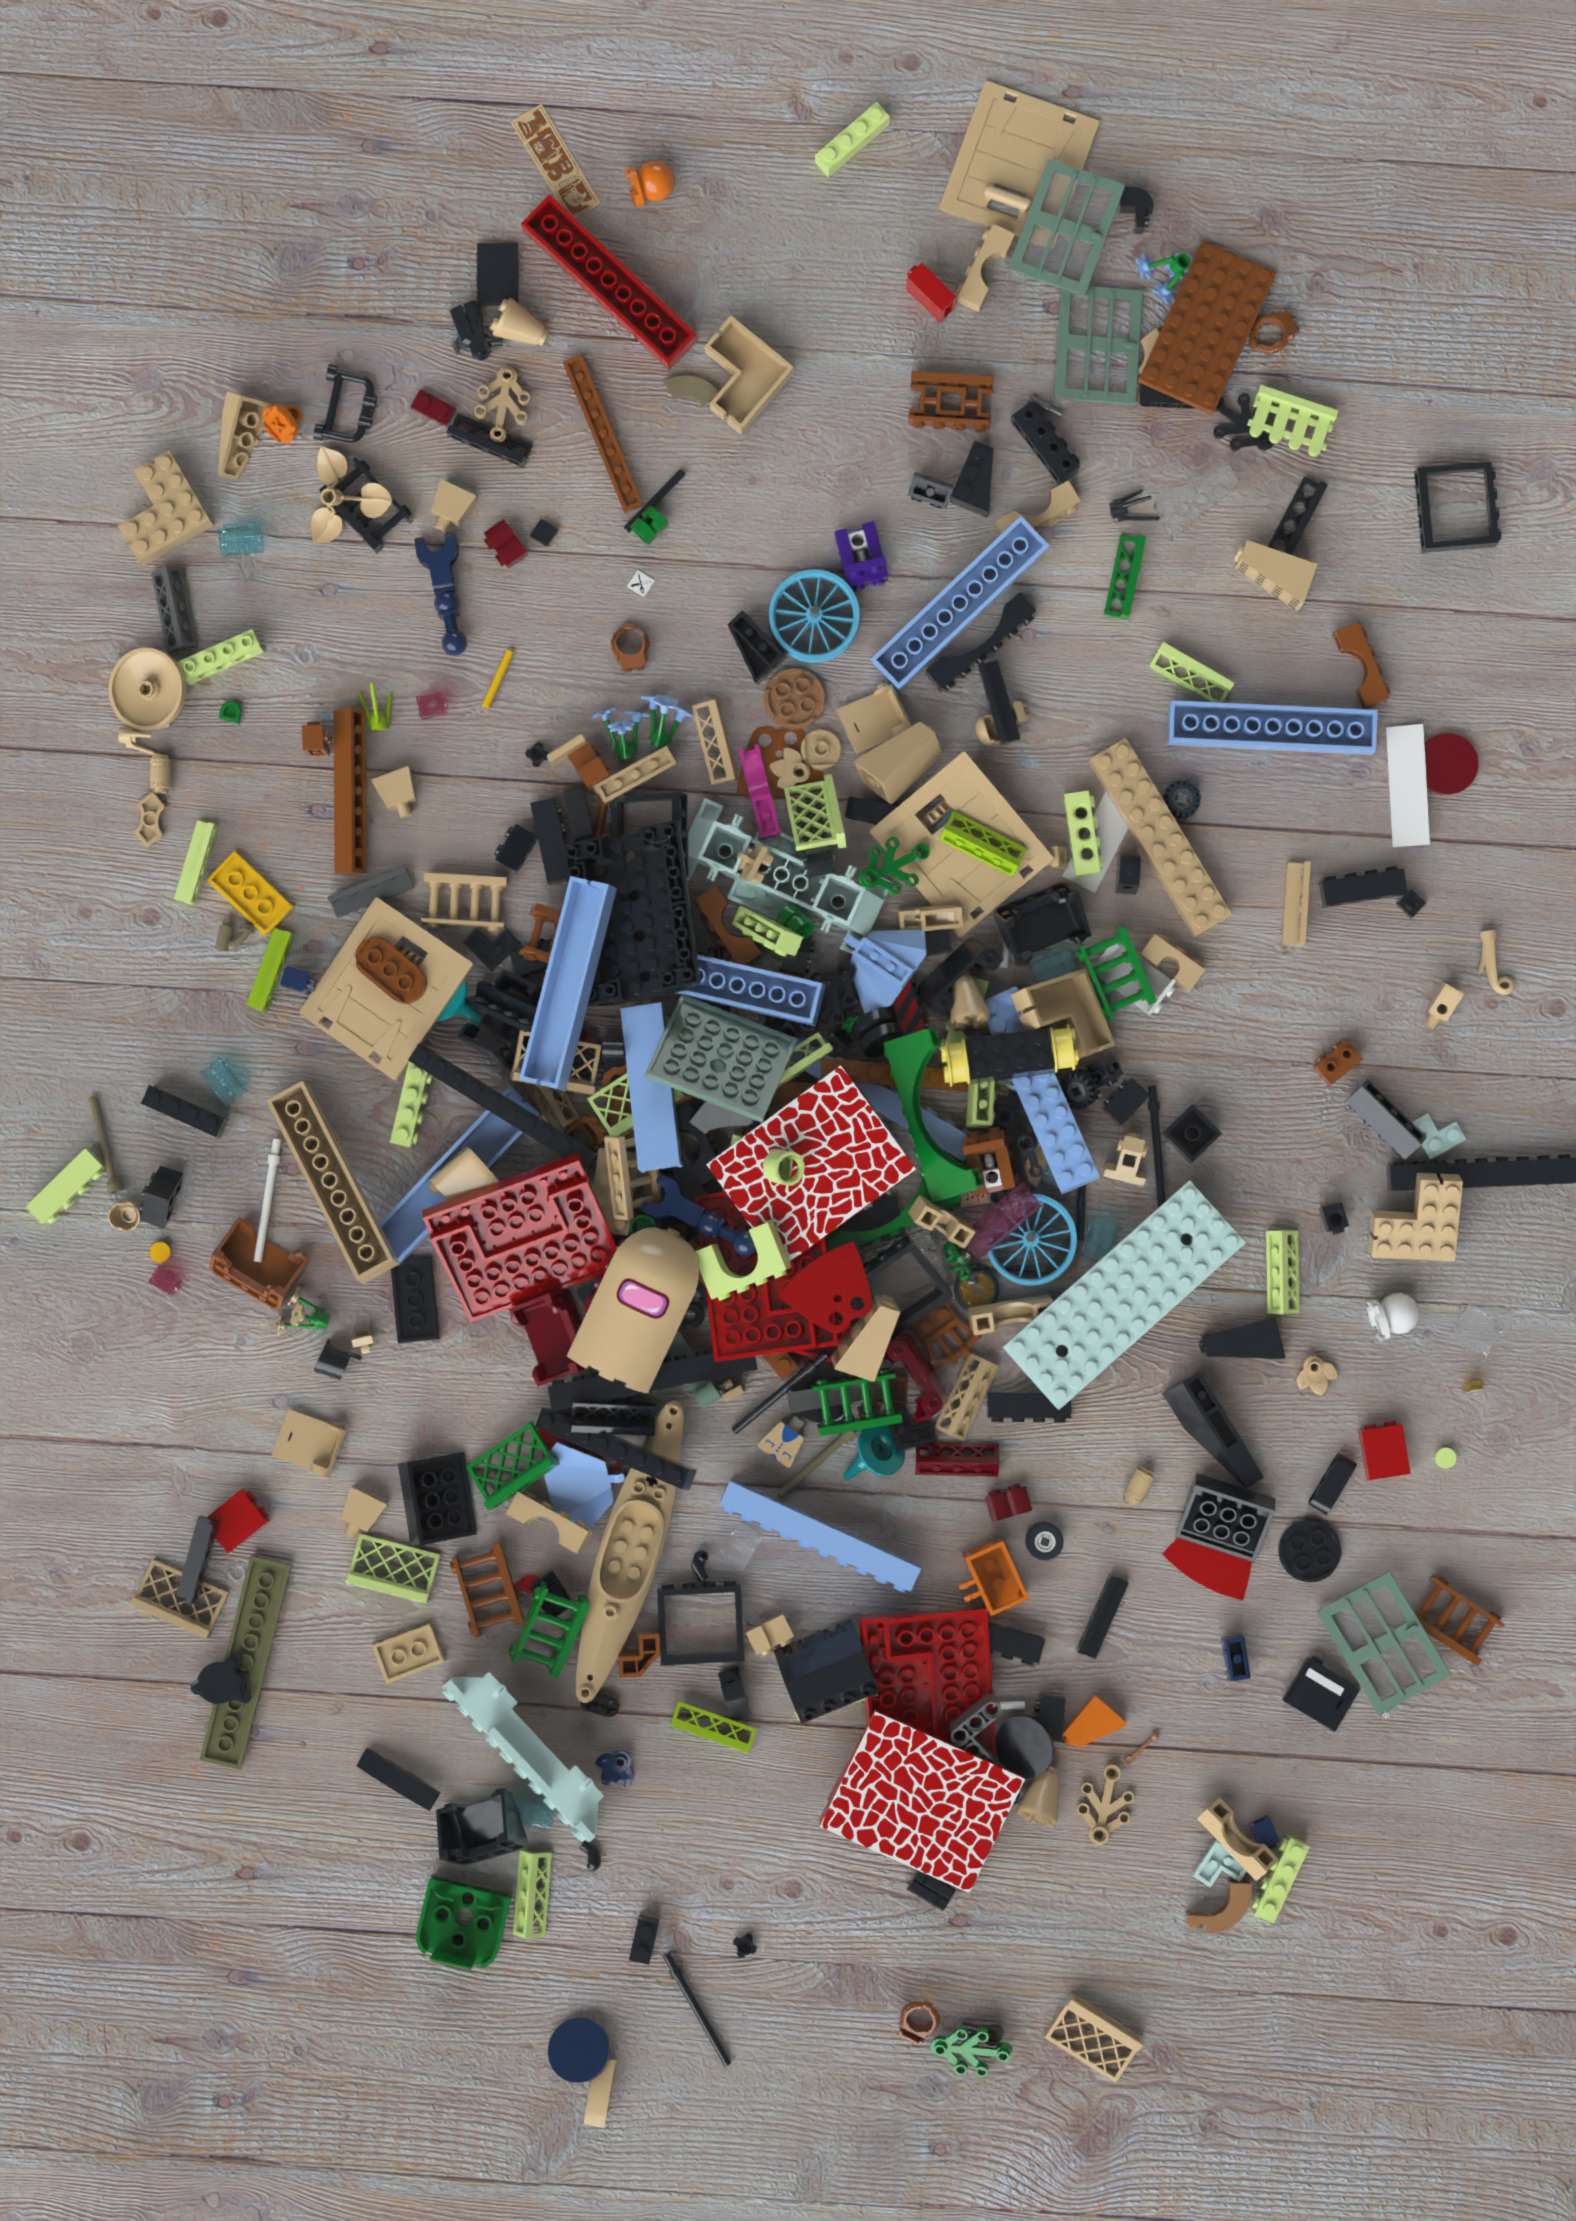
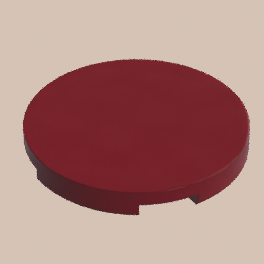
(1449, 763)

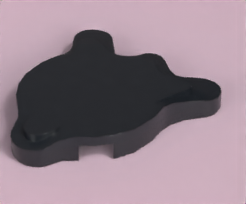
(222, 1682)

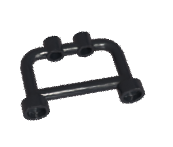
(365, 420)

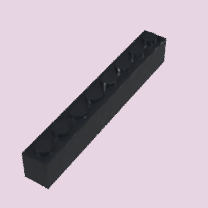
(618, 1450)

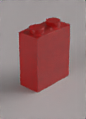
(930, 292)
(1384, 1450)
(238, 1519)

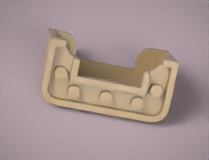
(461, 1175)

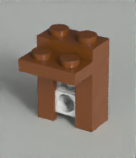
(982, 1144)

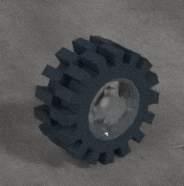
(1187, 795)

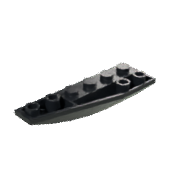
(1211, 1428)

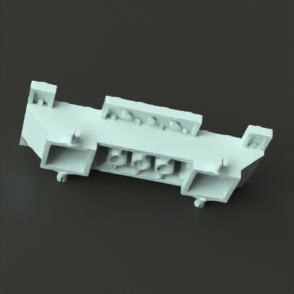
(784, 878)
(563, 1788)

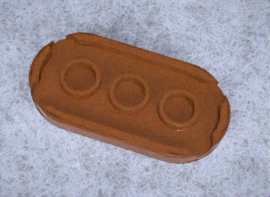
(390, 970)

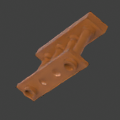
(541, 914)
(508, 1594)
(1454, 1641)

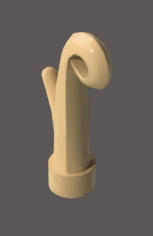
(1488, 959)

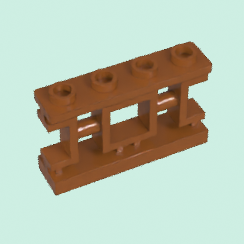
(950, 384)

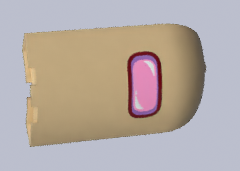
(638, 1308)

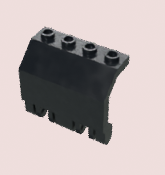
(826, 1672)

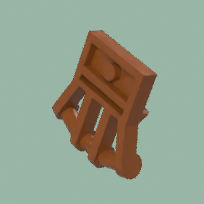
(937, 1324)

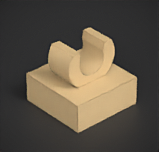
(1018, 711)
(1060, 857)
(363, 1339)
(732, 1391)

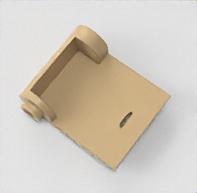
(876, 718)
(311, 1442)

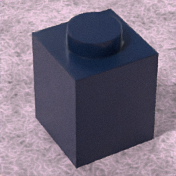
(1264, 1832)

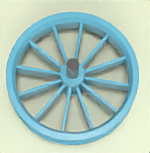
(814, 616)
(1032, 1240)

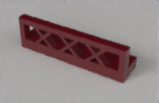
(957, 1463)

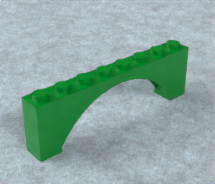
(908, 1061)
(838, 1238)

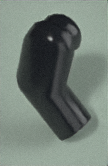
(593, 1853)

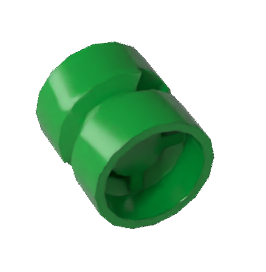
(649, 525)
(795, 920)
(642, 1222)

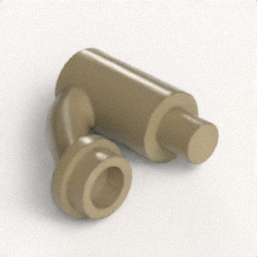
(225, 933)

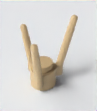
(130, 735)

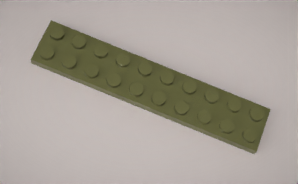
(253, 1637)

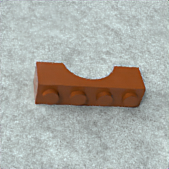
(1352, 641)
(713, 905)

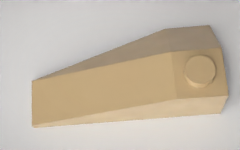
(239, 432)

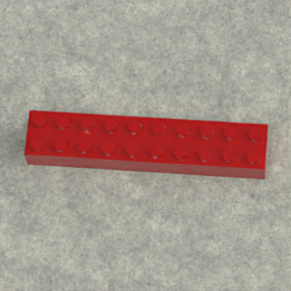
(609, 282)

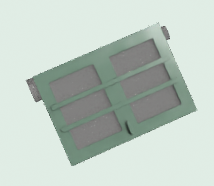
(1066, 228)
(1097, 346)
(1383, 1643)

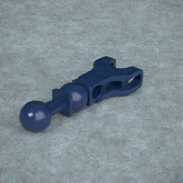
(446, 599)
(707, 1222)

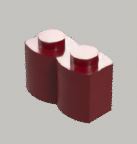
(505, 544)
(1008, 1503)

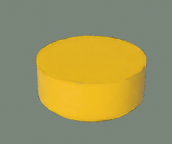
(160, 1252)

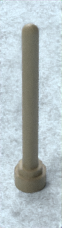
(114, 1184)
(844, 1437)

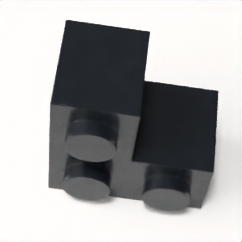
(799, 963)
(160, 1196)

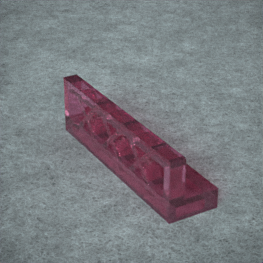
(1004, 1221)

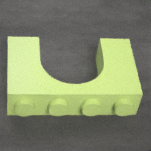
(771, 1261)

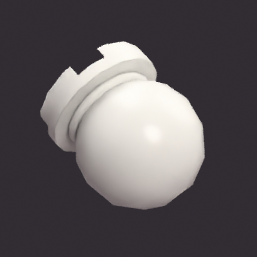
(1395, 1314)

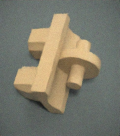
(751, 862)

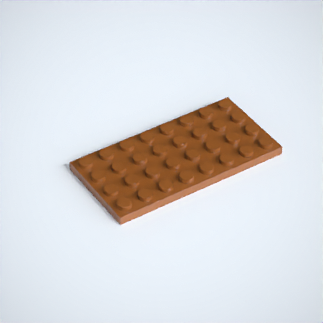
(1207, 327)

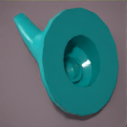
(457, 1007)
(875, 1453)

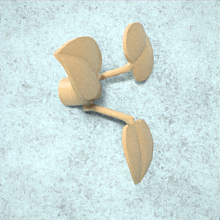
(324, 522)

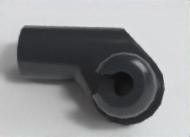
(698, 1565)

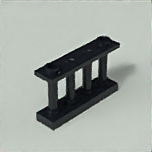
(360, 524)

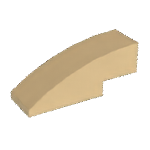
(930, 918)
(599, 2097)

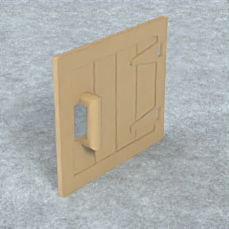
(1010, 148)
(949, 874)
(365, 1015)

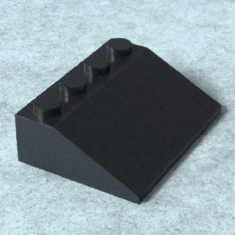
(437, 1499)
(1225, 1517)

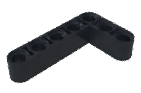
(614, 1056)

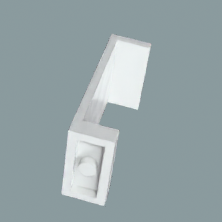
(1159, 983)

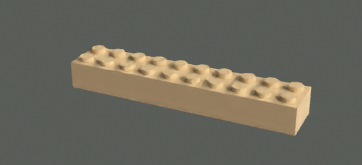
(1159, 838)
(332, 1182)

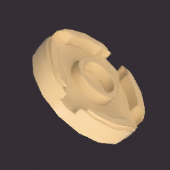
(820, 749)

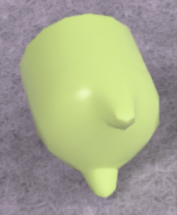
(778, 1167)

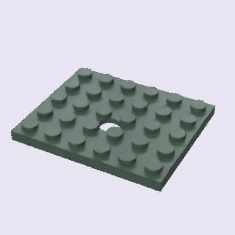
(705, 1034)

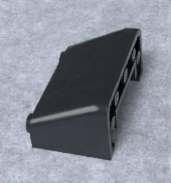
(1042, 921)
(935, 986)
(494, 1036)
(480, 1830)

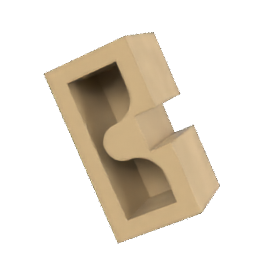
(769, 1634)

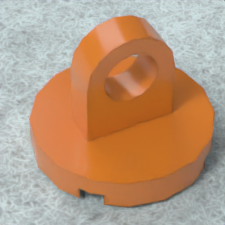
(281, 423)

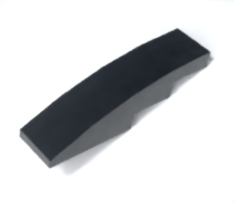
(398, 1779)

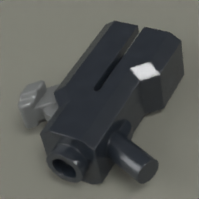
(472, 336)

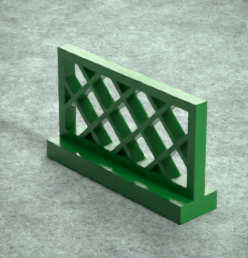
(524, 1478)

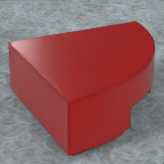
(524, 1583)

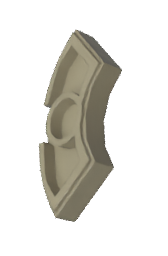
(691, 387)
(1061, 1256)

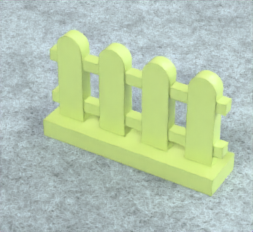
(1294, 408)

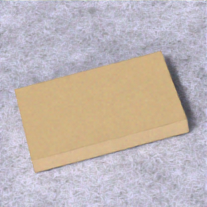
(408, 1653)

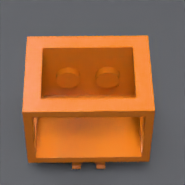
(994, 1577)

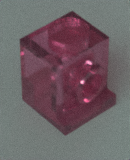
(426, 712)
(166, 1280)

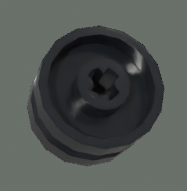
(874, 1030)

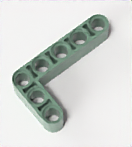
(704, 1391)

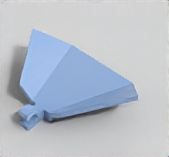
(885, 964)
(580, 1484)

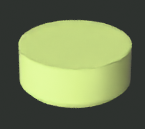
(1445, 1457)

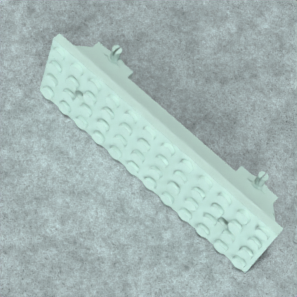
(1124, 1295)

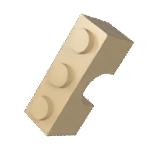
(1187, 970)
(934, 1216)

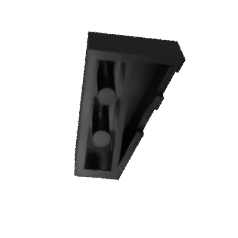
(974, 482)
(756, 647)

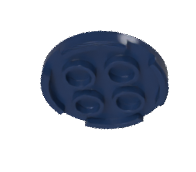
(579, 2050)

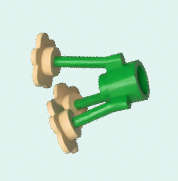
(317, 1319)

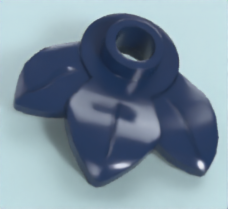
(615, 1771)

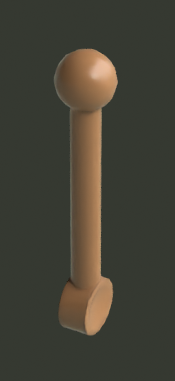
(1129, 1759)

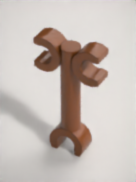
(601, 819)

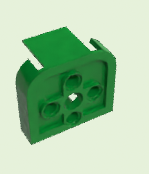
(437, 1933)

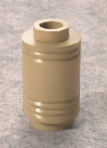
(160, 773)
(1138, 1486)

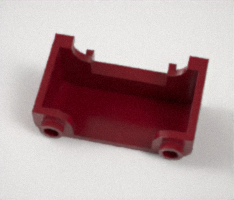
(551, 1328)
(934, 1396)

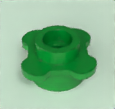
(848, 1024)

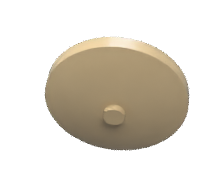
(147, 689)

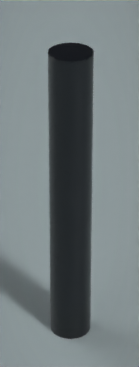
(1081, 1201)

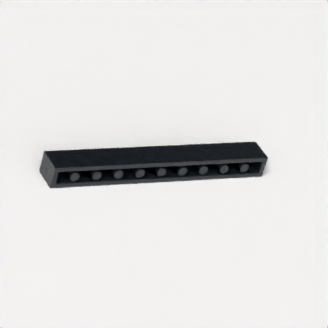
(499, 1105)
(1488, 1174)
(670, 1374)

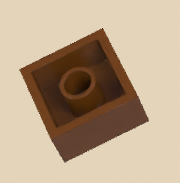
(898, 1389)

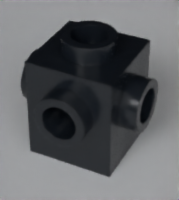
(1106, 1070)

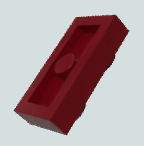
(433, 408)

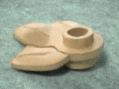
(787, 769)
(1318, 1377)

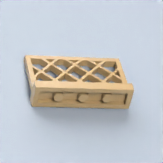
(574, 1084)
(170, 1615)
(1107, 2026)

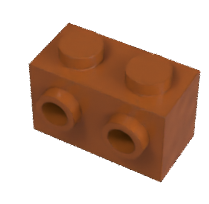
(316, 739)
(1337, 1063)

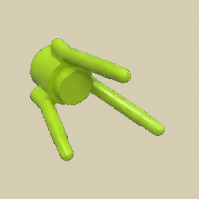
(378, 721)

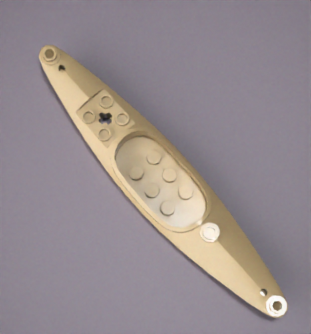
(627, 1559)

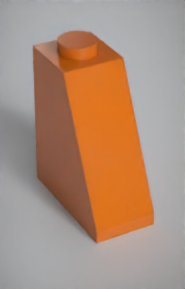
(1091, 1723)

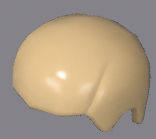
(986, 730)
(124, 1215)

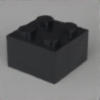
(1191, 1133)

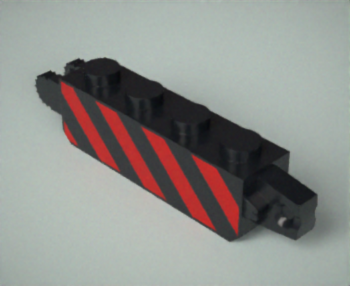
(909, 1011)

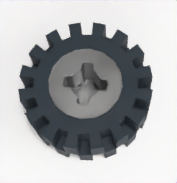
(1087, 1086)

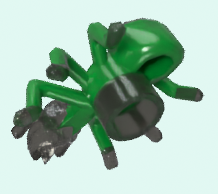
(961, 1258)

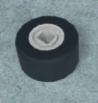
(1039, 1536)

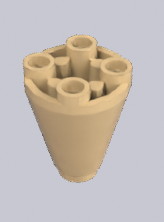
(518, 324)
(968, 1006)
(1041, 1799)

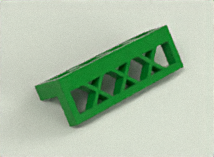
(1132, 578)

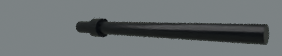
(1153, 1107)
(809, 1368)
(677, 1974)

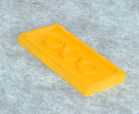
(250, 893)

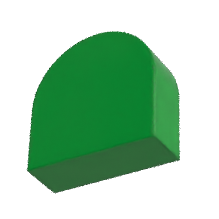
(230, 712)

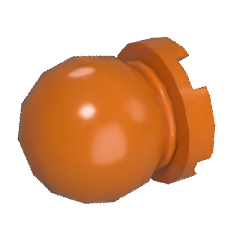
(650, 182)

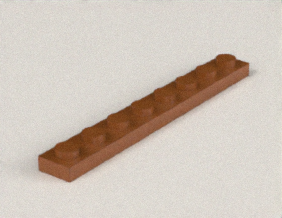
(602, 433)
(880, 1074)

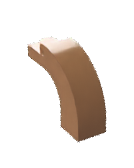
(1229, 1914)

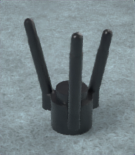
(1119, 508)

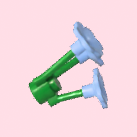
(659, 736)

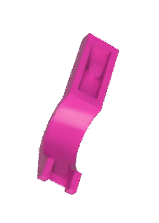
(759, 793)

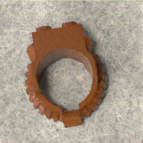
(1286, 325)
(635, 661)
(591, 1127)
(914, 2032)

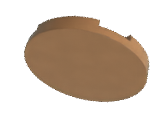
(794, 698)

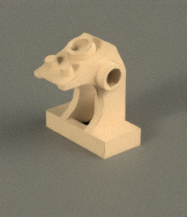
(1132, 1145)

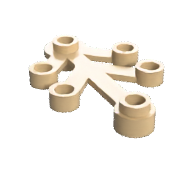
(502, 401)
(1104, 1807)

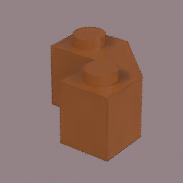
(589, 766)
(635, 1663)

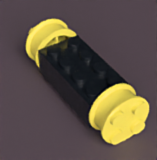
(1009, 1055)

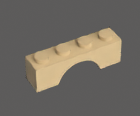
(996, 245)
(1062, 501)
(991, 1316)
(571, 1534)
(1253, 1857)

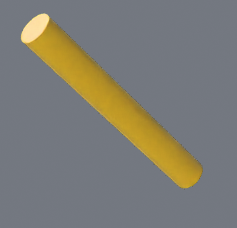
(497, 679)

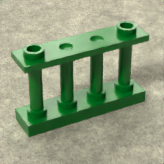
(1136, 974)
(849, 1422)
(562, 1644)

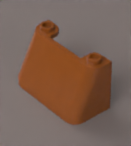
(265, 1280)

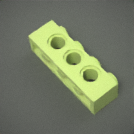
(220, 657)
(1082, 866)

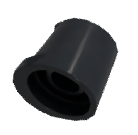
(334, 1361)

